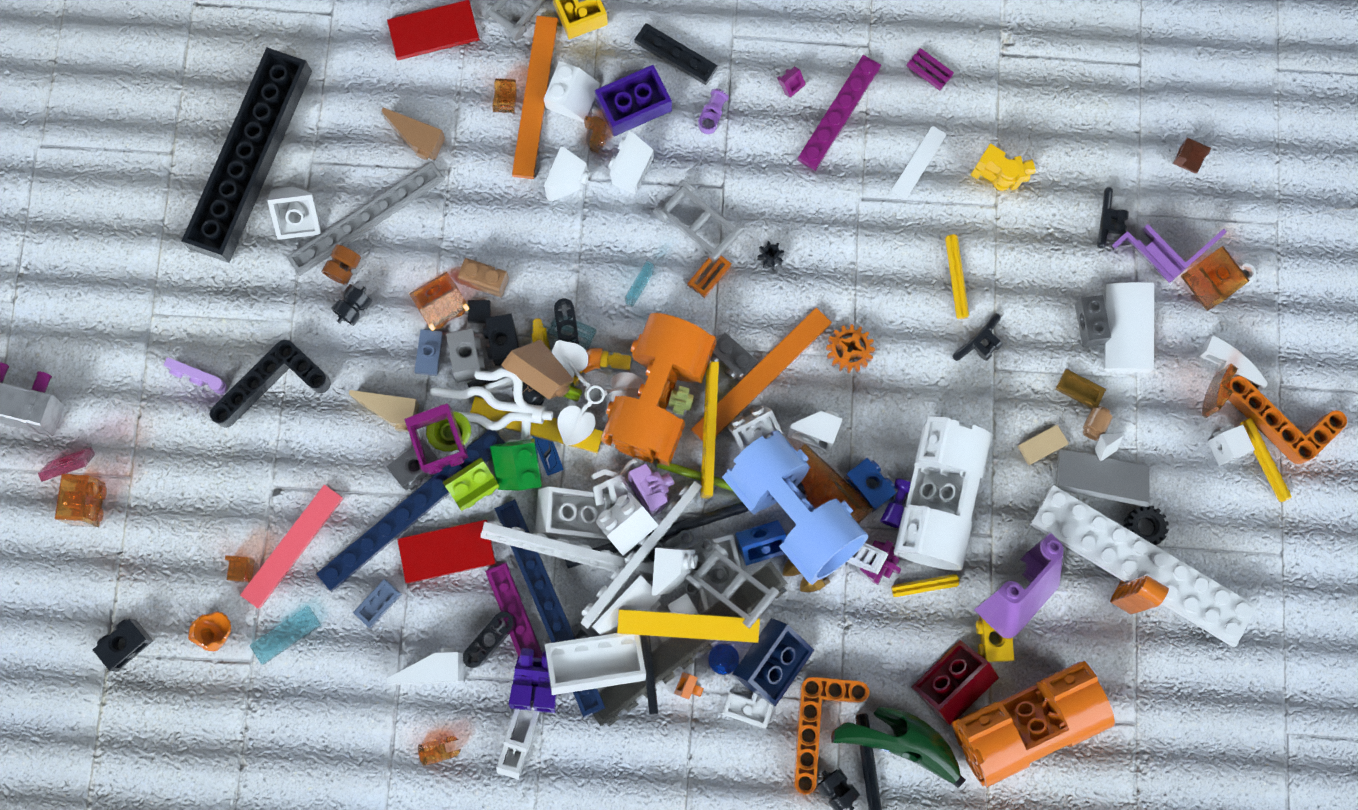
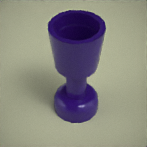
(894, 510)

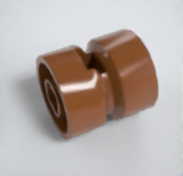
(344, 257)

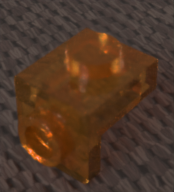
(505, 95)
(599, 134)

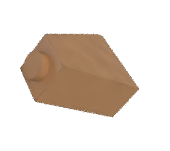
(539, 369)

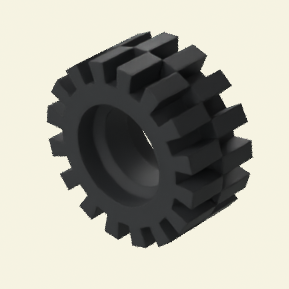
(1154, 516)

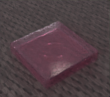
(66, 464)

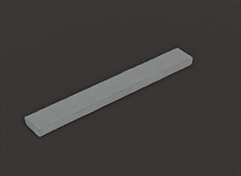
(366, 218)

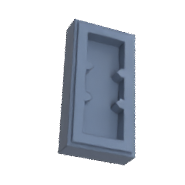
(428, 352)
(377, 603)

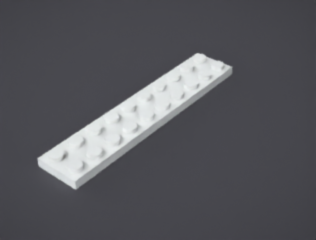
(1133, 557)

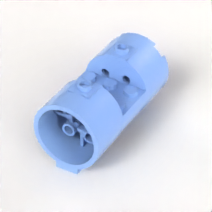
(822, 535)

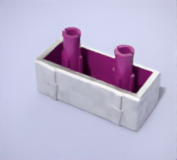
(29, 408)

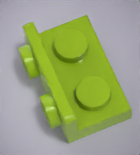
(471, 484)

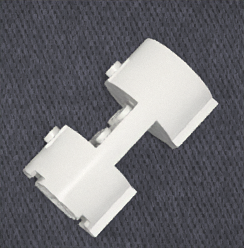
(943, 494)

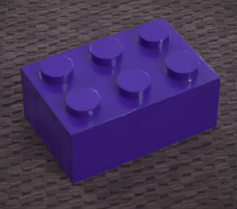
(633, 100)

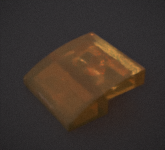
(1217, 392)

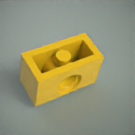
(993, 653)

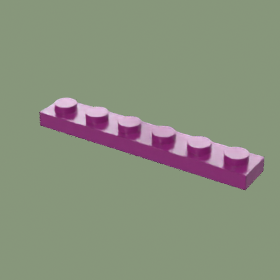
(839, 112)

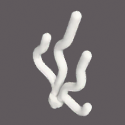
(519, 410)

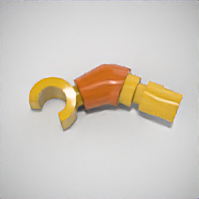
(598, 358)

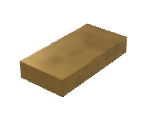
(1080, 389)

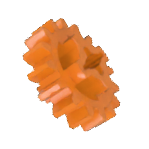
(857, 353)

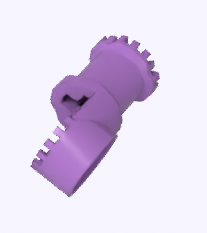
(713, 110)

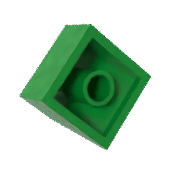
(517, 465)

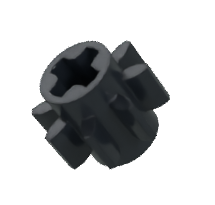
(774, 250)

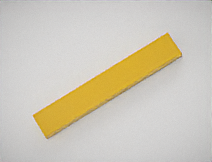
(547, 430)
(709, 430)
(686, 626)

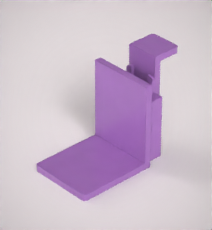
(1161, 255)

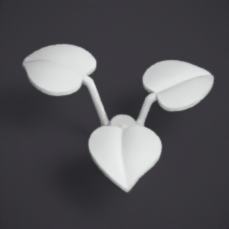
(572, 421)

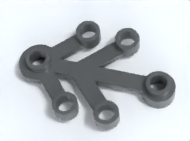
(698, 549)

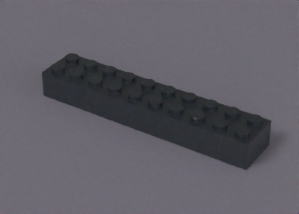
(247, 155)

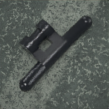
(1106, 216)
(975, 342)

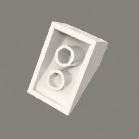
(569, 513)
(434, 669)

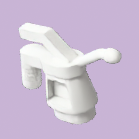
(616, 484)

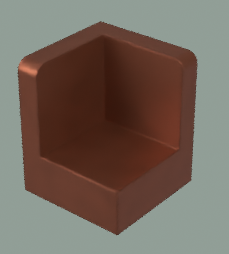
(1191, 155)

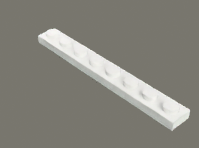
(562, 549)
(634, 559)

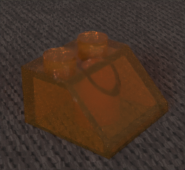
(1215, 278)
(439, 301)

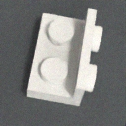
(750, 428)

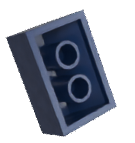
(773, 661)

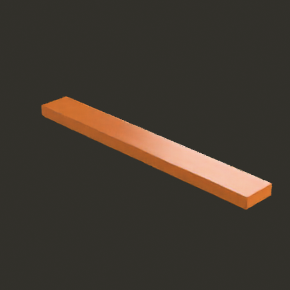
(533, 102)
(767, 371)

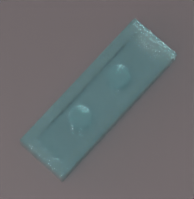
(285, 635)

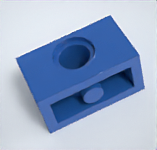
(871, 470)
(761, 542)

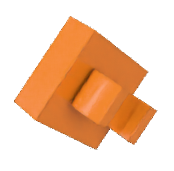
(686, 686)

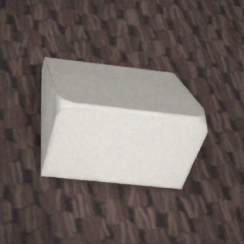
(1107, 445)

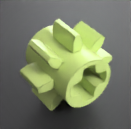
(681, 400)

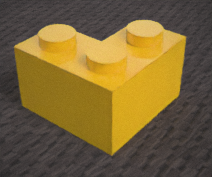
(580, 16)

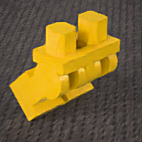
(1003, 171)

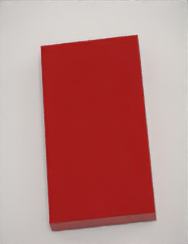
(433, 30)
(445, 552)

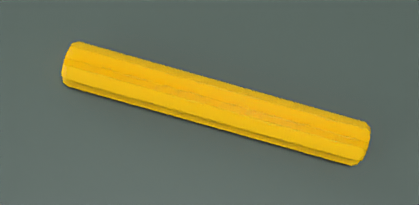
(957, 277)
(1266, 461)

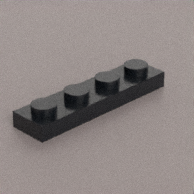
(675, 53)

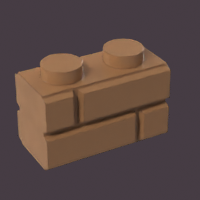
(483, 277)

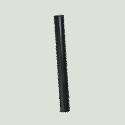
(650, 678)

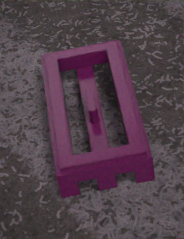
(932, 62)

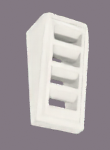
(877, 563)

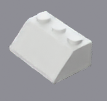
(636, 597)

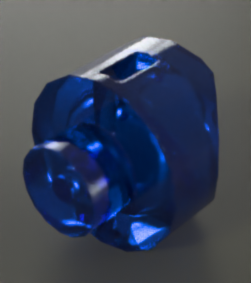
(723, 659)

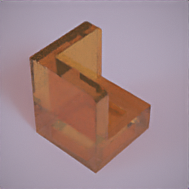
(240, 568)

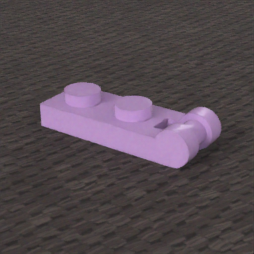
(196, 376)

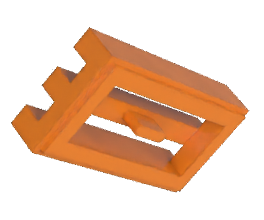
(698, 288)

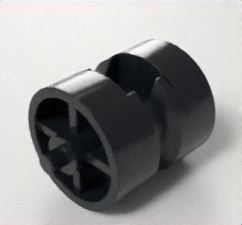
(349, 308)
(837, 790)

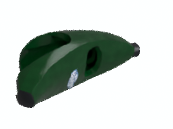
(911, 740)

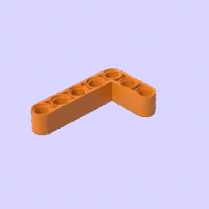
(1283, 424)
(1139, 594)
(814, 723)

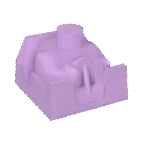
(650, 488)

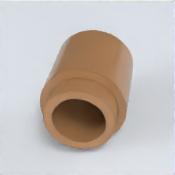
(1097, 423)

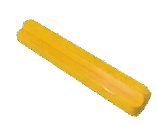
(925, 585)

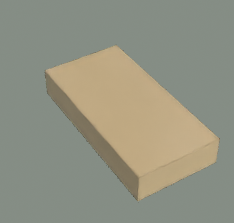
(1043, 445)

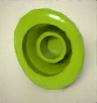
(441, 435)

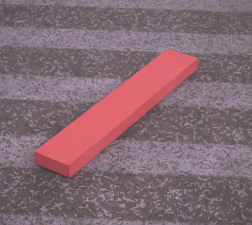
(291, 546)

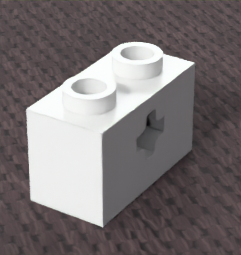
(1230, 444)

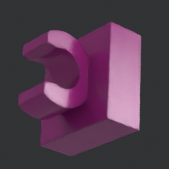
(791, 81)

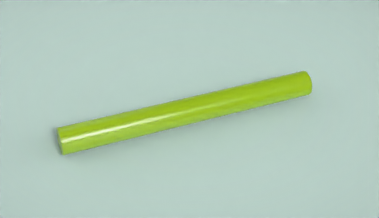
(687, 472)

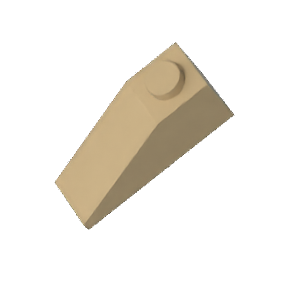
(387, 407)

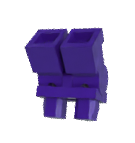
(531, 673)

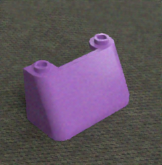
(1013, 605)

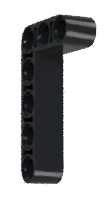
(267, 379)

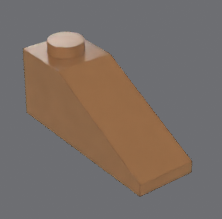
(420, 137)

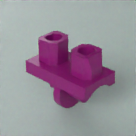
(889, 565)

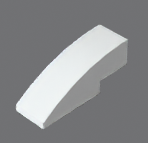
(1225, 354)
(517, 743)

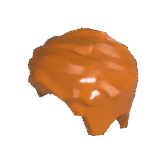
(210, 631)

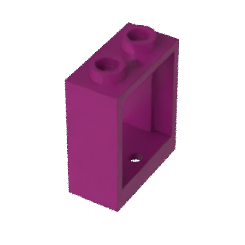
(427, 418)

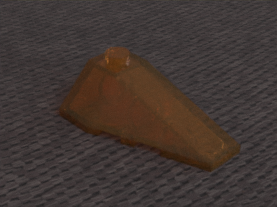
(826, 484)

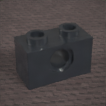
(500, 326)
(135, 641)

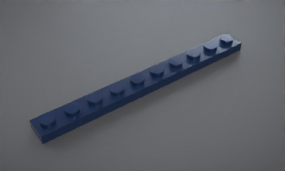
(402, 516)
(545, 599)

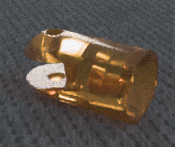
(435, 751)

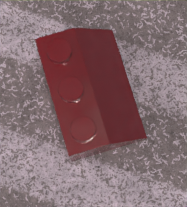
(955, 682)

